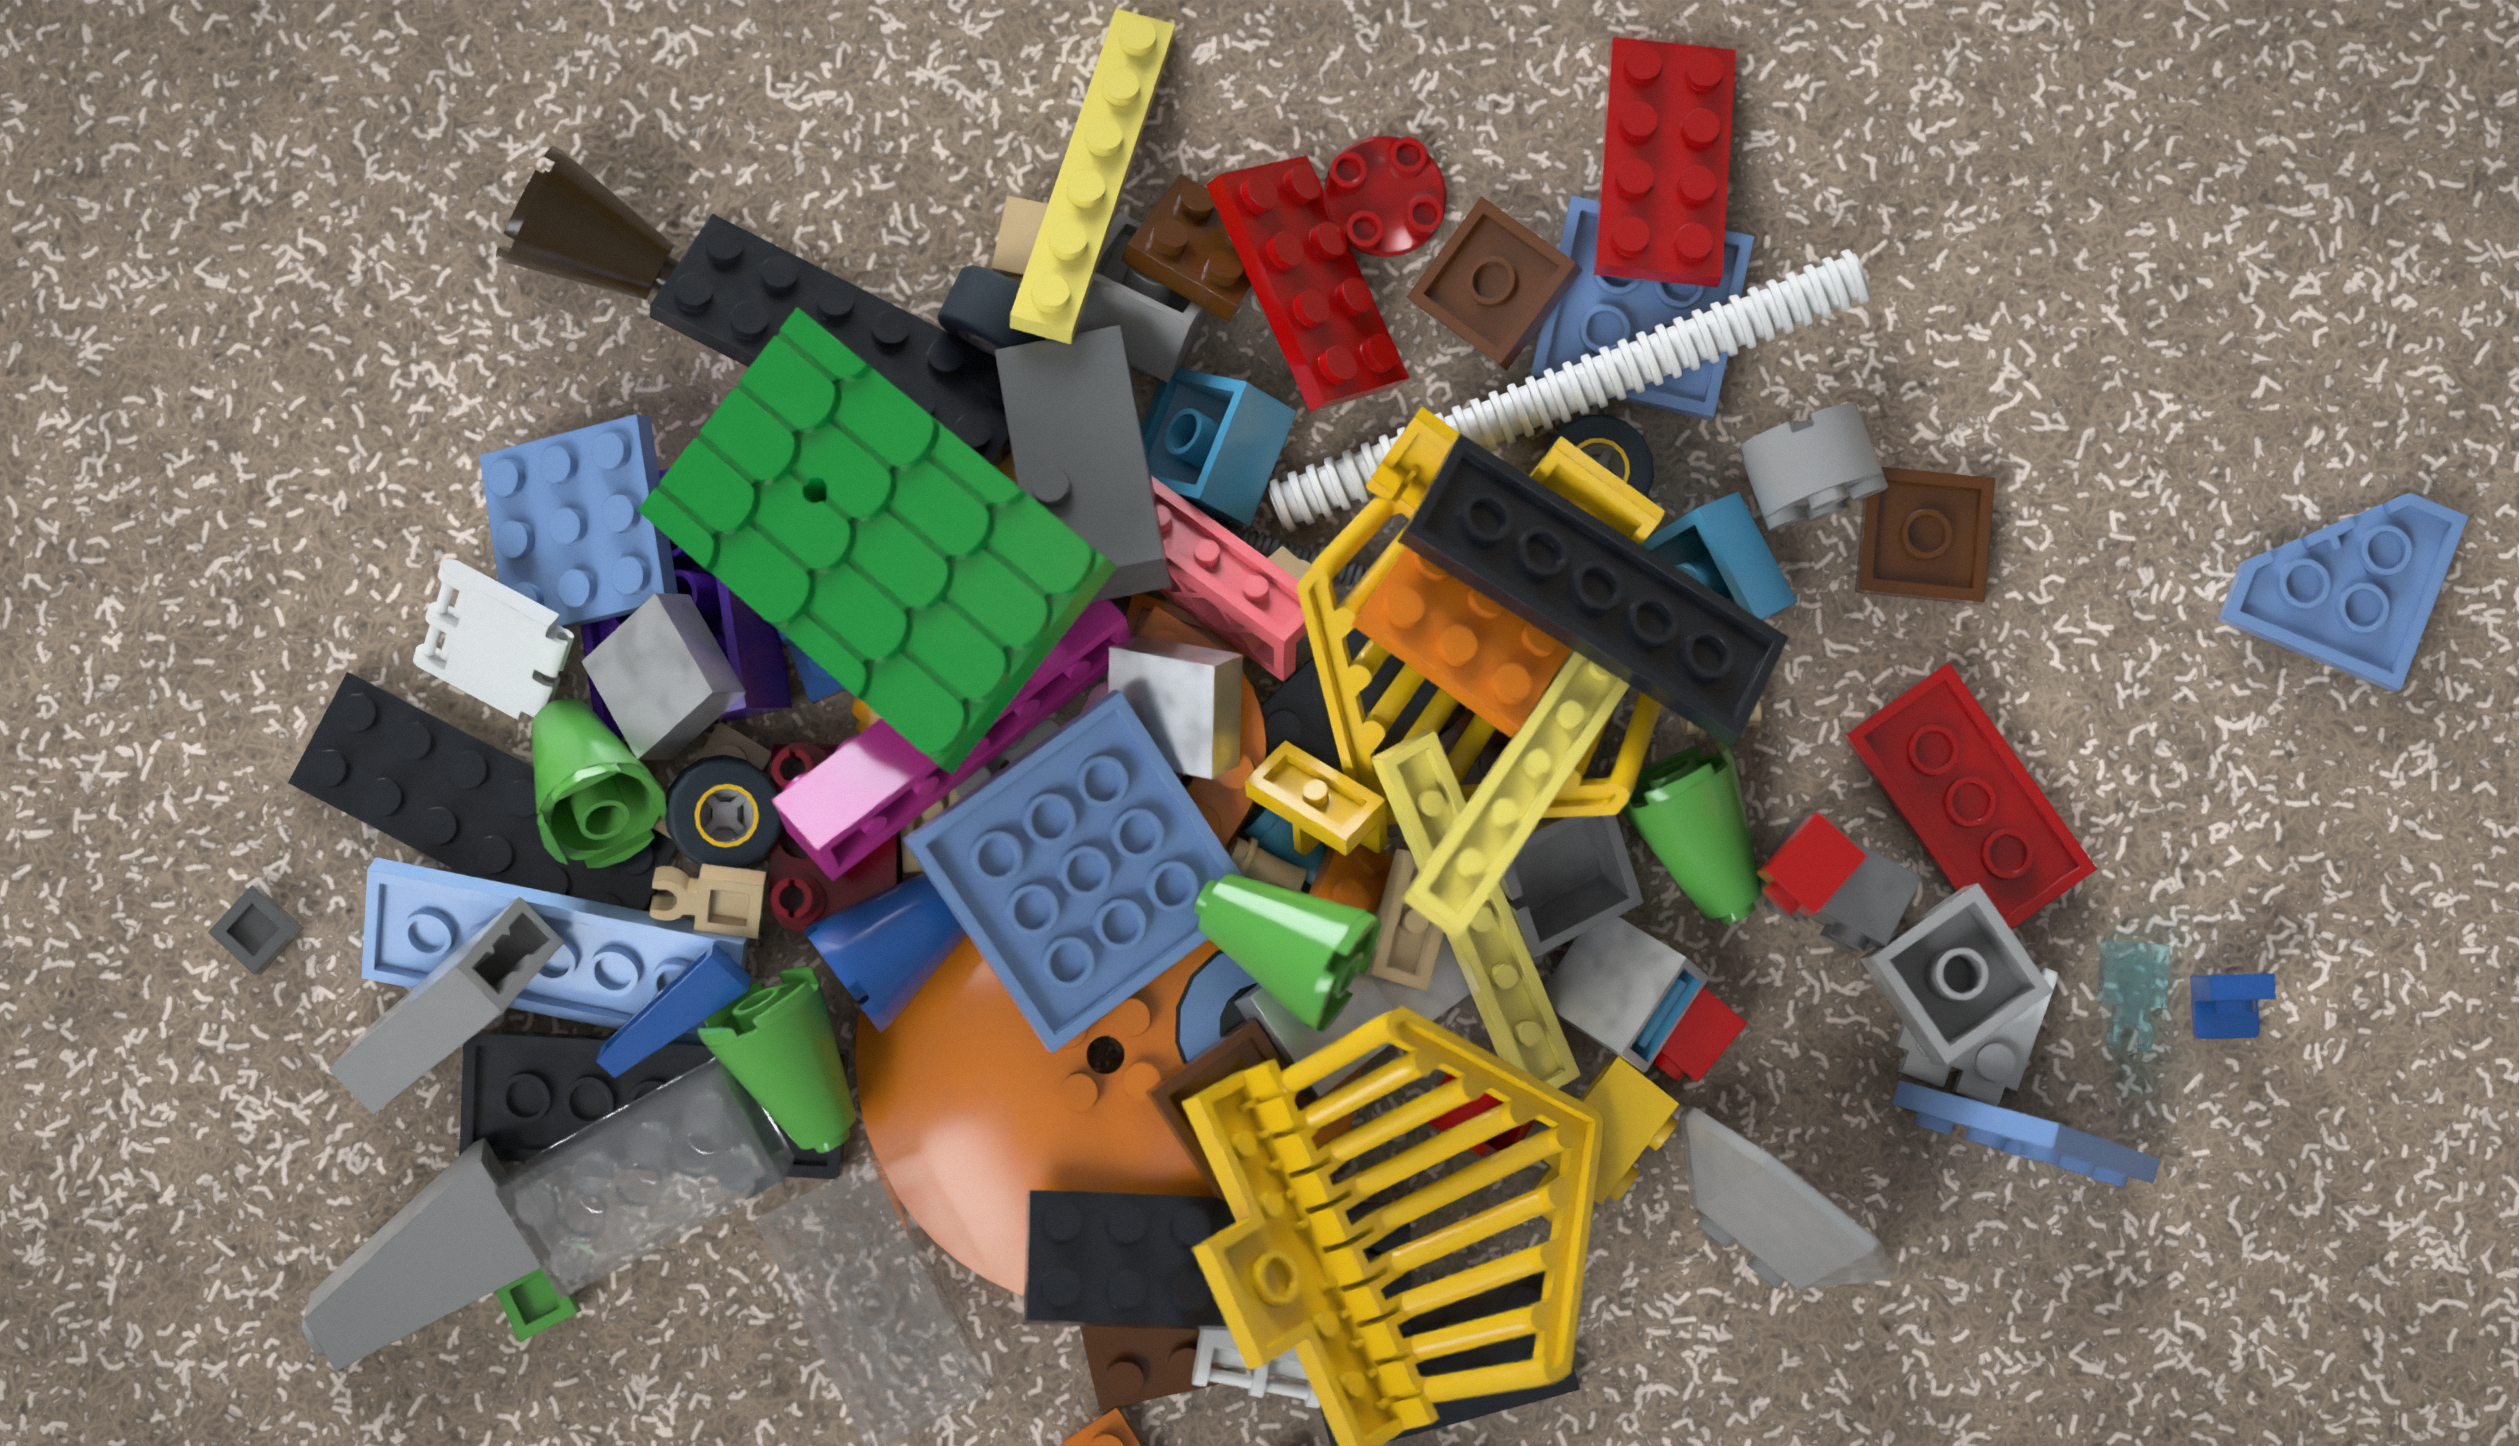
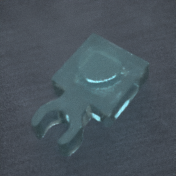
(2132, 979)

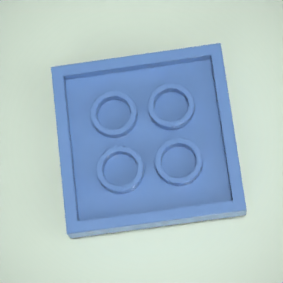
(1608, 309)
(571, 521)

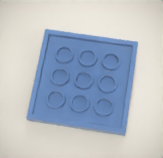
(1076, 869)

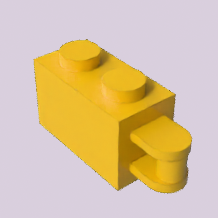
(1633, 1115)

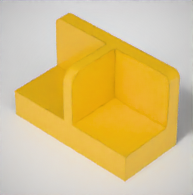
(1318, 802)

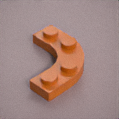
(1224, 797)

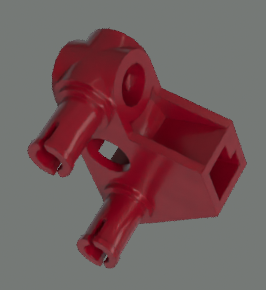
(797, 885)

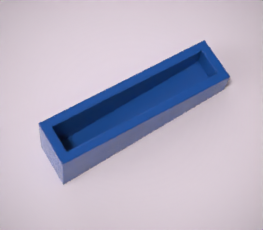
(686, 1001)

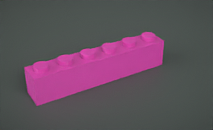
(884, 782)

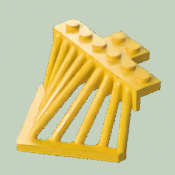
(1398, 489)
(1298, 1266)

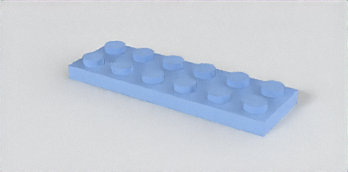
(599, 976)

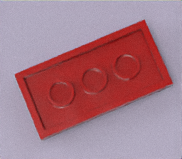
(1665, 162)
(1307, 282)
(1969, 797)

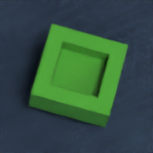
(534, 1304)

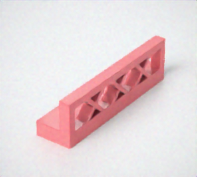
(1229, 585)

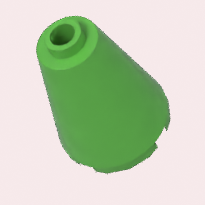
(590, 788)
(1699, 829)
(1290, 943)
(787, 1057)

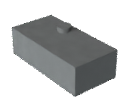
(1085, 450)

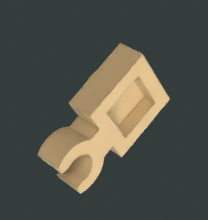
(721, 899)

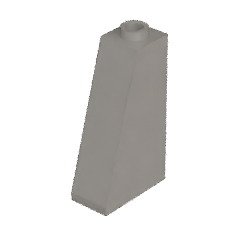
(447, 1006)
(422, 1264)

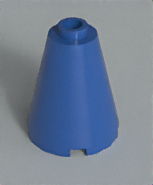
(888, 945)

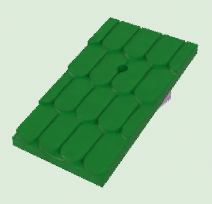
(876, 540)

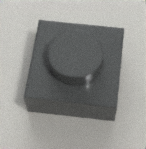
(255, 930)

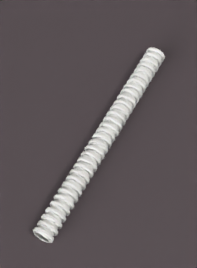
(1594, 379)

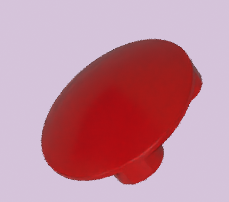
(1385, 195)

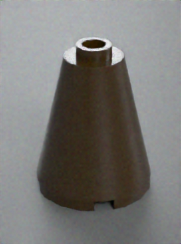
(585, 233)

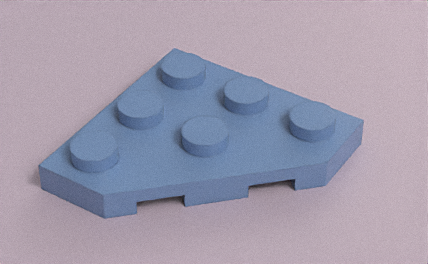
(2351, 589)
(2026, 1136)

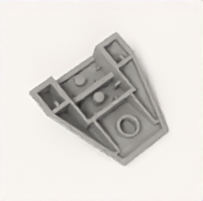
(1773, 1212)

